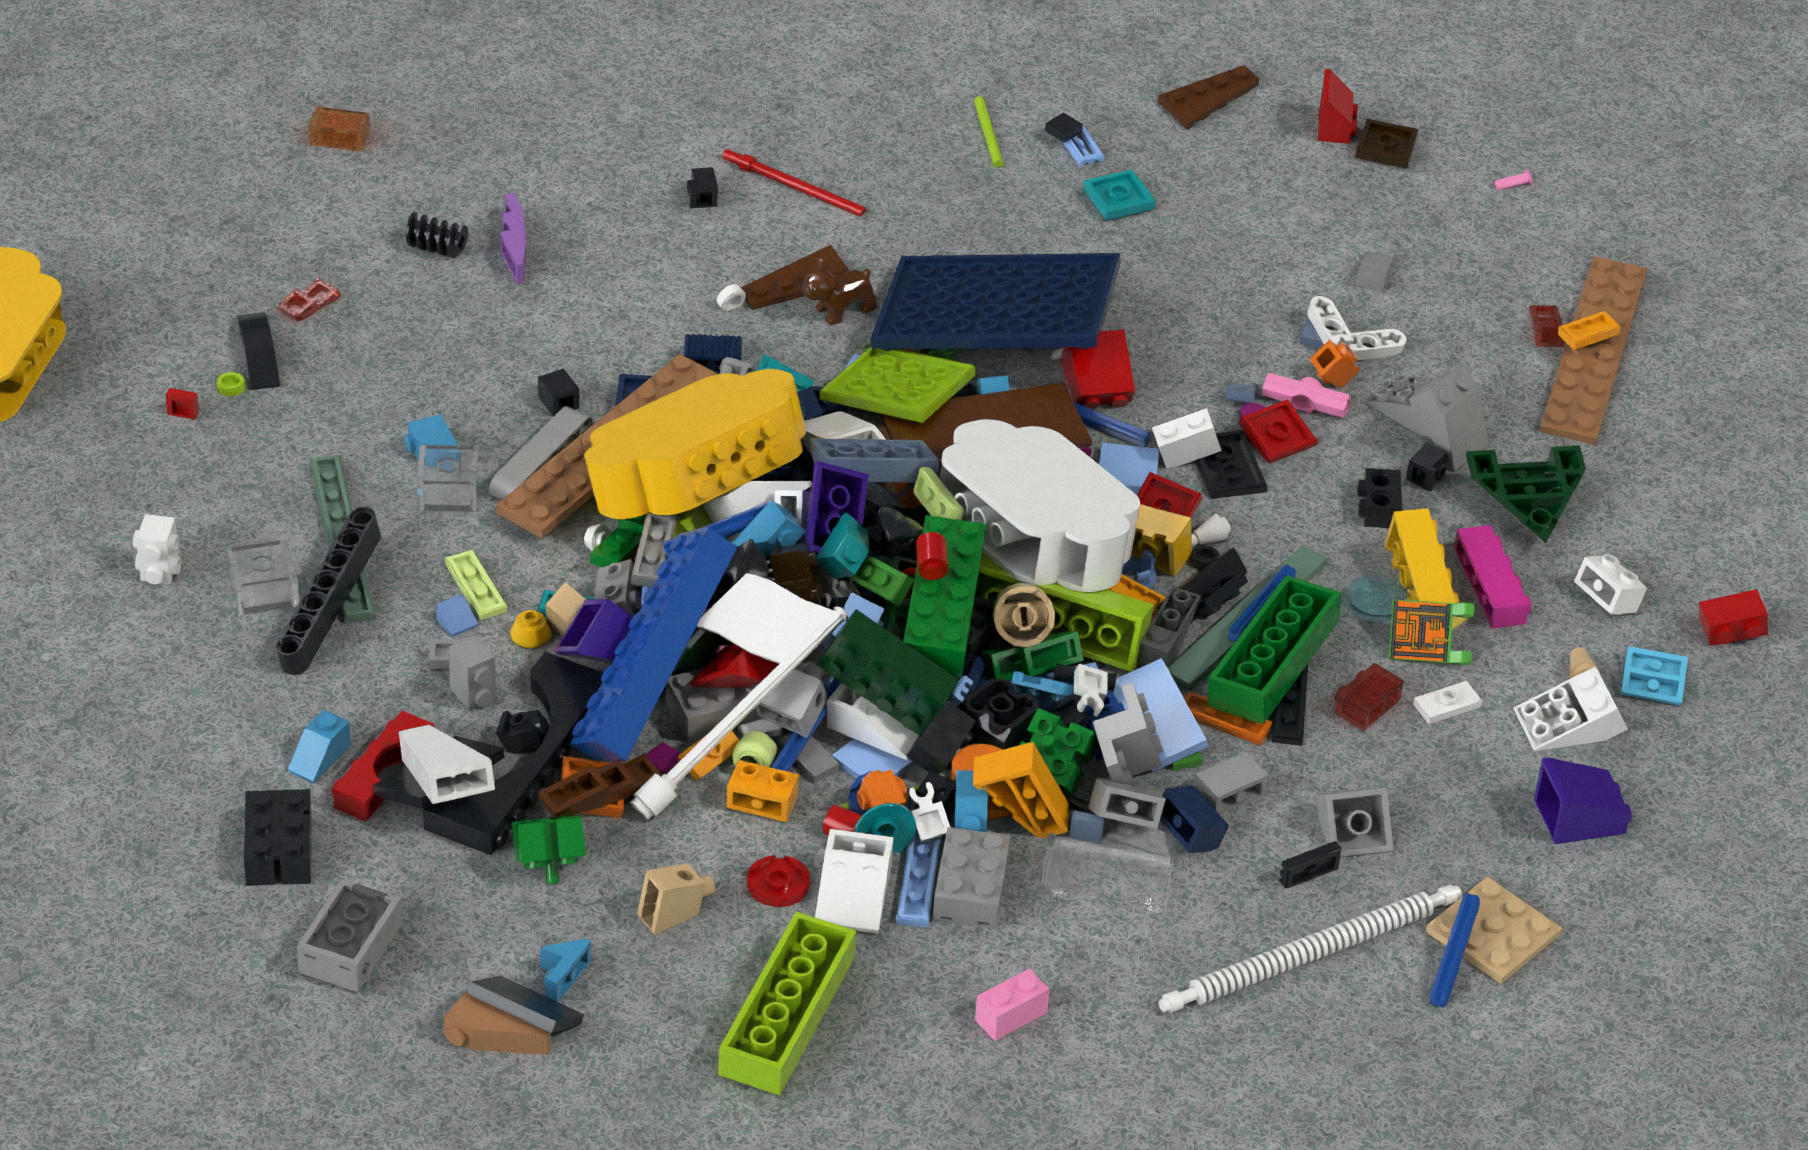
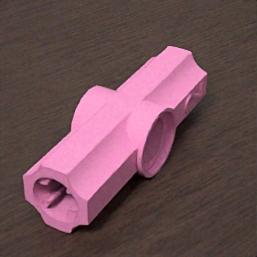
(1306, 395)

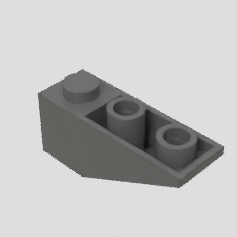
(1168, 628)

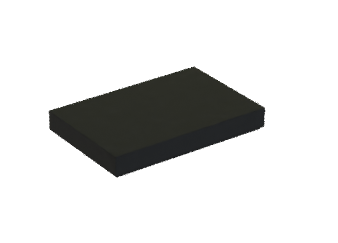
(1232, 469)
(525, 1003)

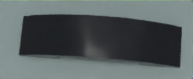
(259, 350)

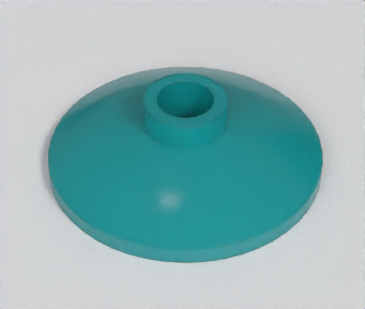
(889, 821)

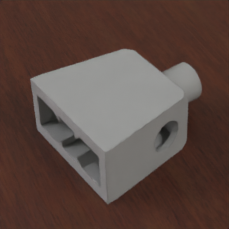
(796, 700)

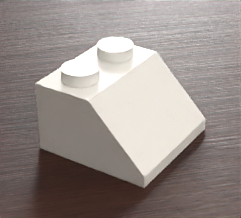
(1186, 439)

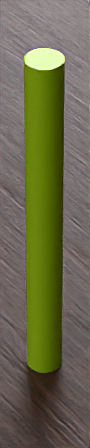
(988, 131)

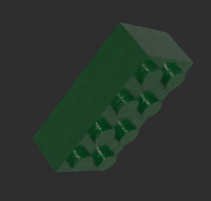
(887, 672)

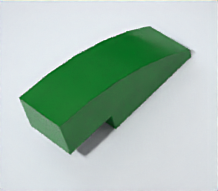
(1035, 659)

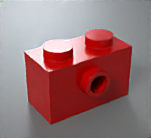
(1733, 618)

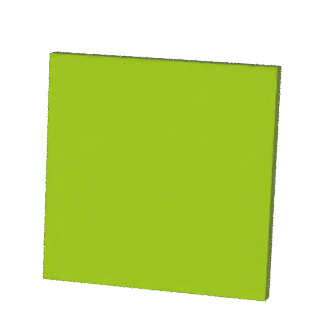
(898, 383)

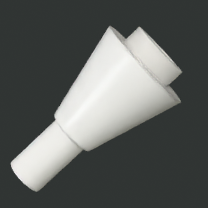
(1211, 531)

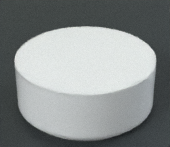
(731, 297)

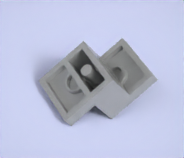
(1128, 739)

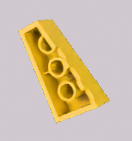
(1165, 536)
(1419, 557)

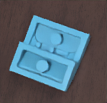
(1654, 676)

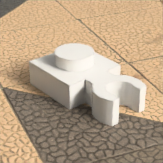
(1092, 686)
(930, 817)

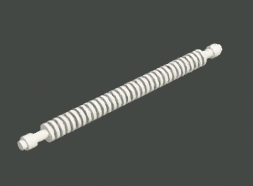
(1309, 948)

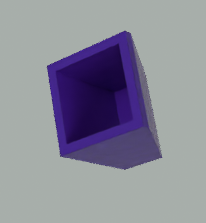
(595, 631)
(1579, 802)

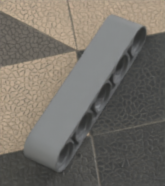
(545, 445)

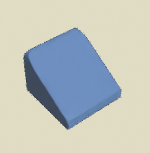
(455, 615)

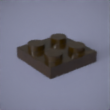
(1386, 143)

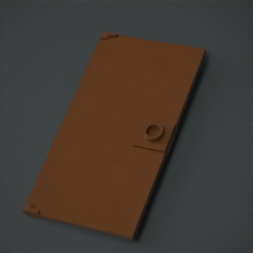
(1033, 406)

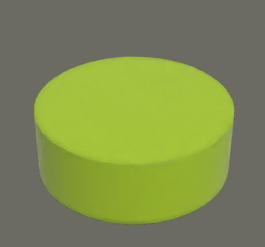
(230, 384)

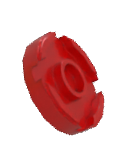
(778, 889)

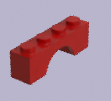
(355, 789)

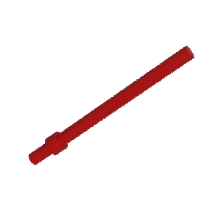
(749, 163)

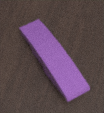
(513, 237)

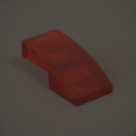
(304, 303)

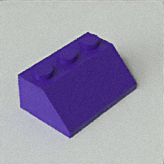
(833, 493)

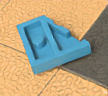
(1033, 686)

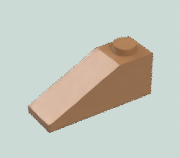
(492, 1029)

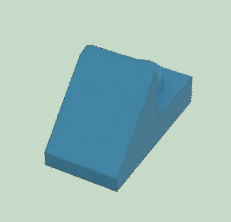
(564, 965)

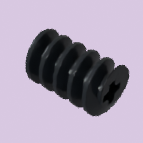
(436, 237)

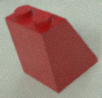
(1100, 372)

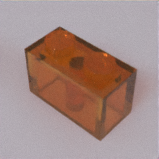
(339, 129)

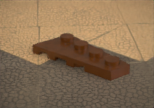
(1203, 97)
(787, 281)

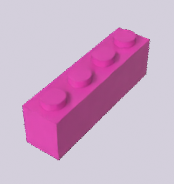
(1492, 576)

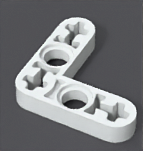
(1385, 342)

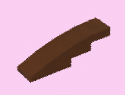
(597, 788)

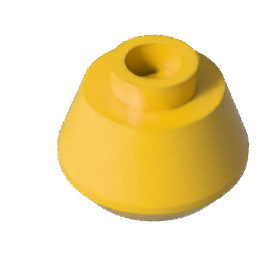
(531, 630)

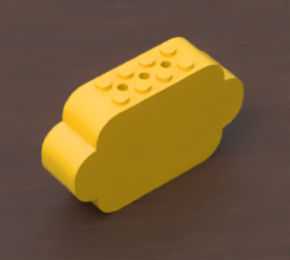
(28, 326)
(695, 444)

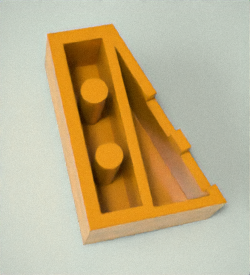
(1025, 787)

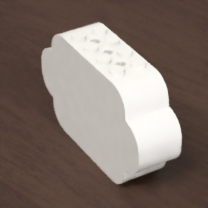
(1043, 504)

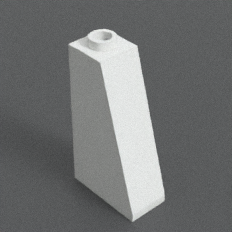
(444, 765)

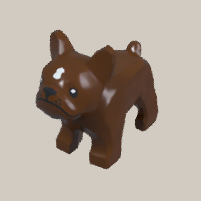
(838, 291)

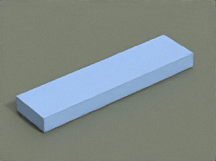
(918, 882)

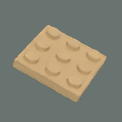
(1503, 933)

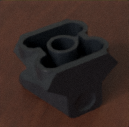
(999, 714)

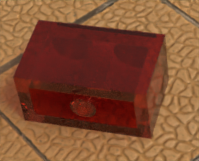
(1368, 696)

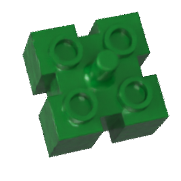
(1062, 748)
(548, 842)

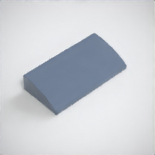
(877, 457)

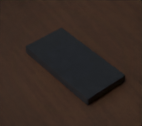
(404, 788)

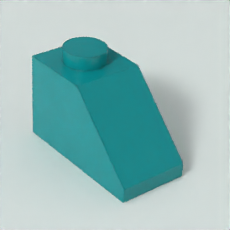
(844, 548)

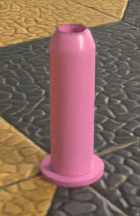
(1513, 181)

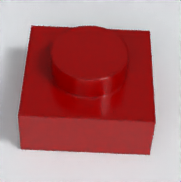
(182, 403)

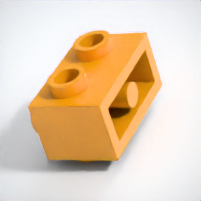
(764, 788)

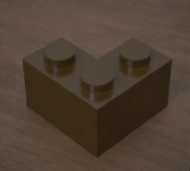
(794, 571)

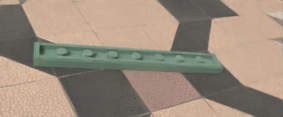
(335, 510)
(1214, 645)

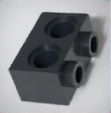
(1380, 495)

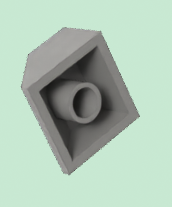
(1356, 820)

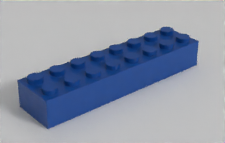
(652, 645)

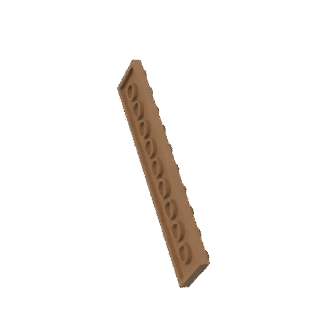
(1589, 373)
(564, 481)

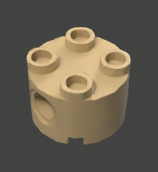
(1023, 614)

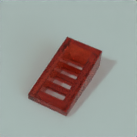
(1546, 328)

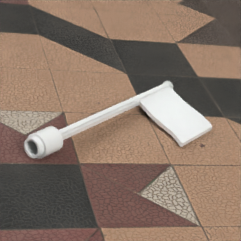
(768, 625)

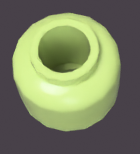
(755, 748)

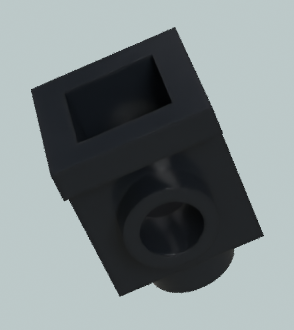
(702, 188)
(1427, 466)
(522, 731)

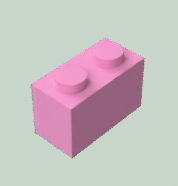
(1012, 1004)

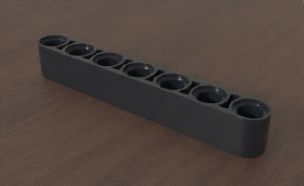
(328, 591)

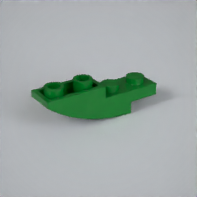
(620, 543)

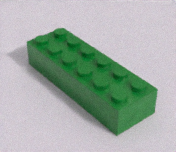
(944, 607)
(1274, 649)

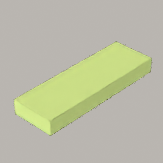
(936, 496)
(475, 585)

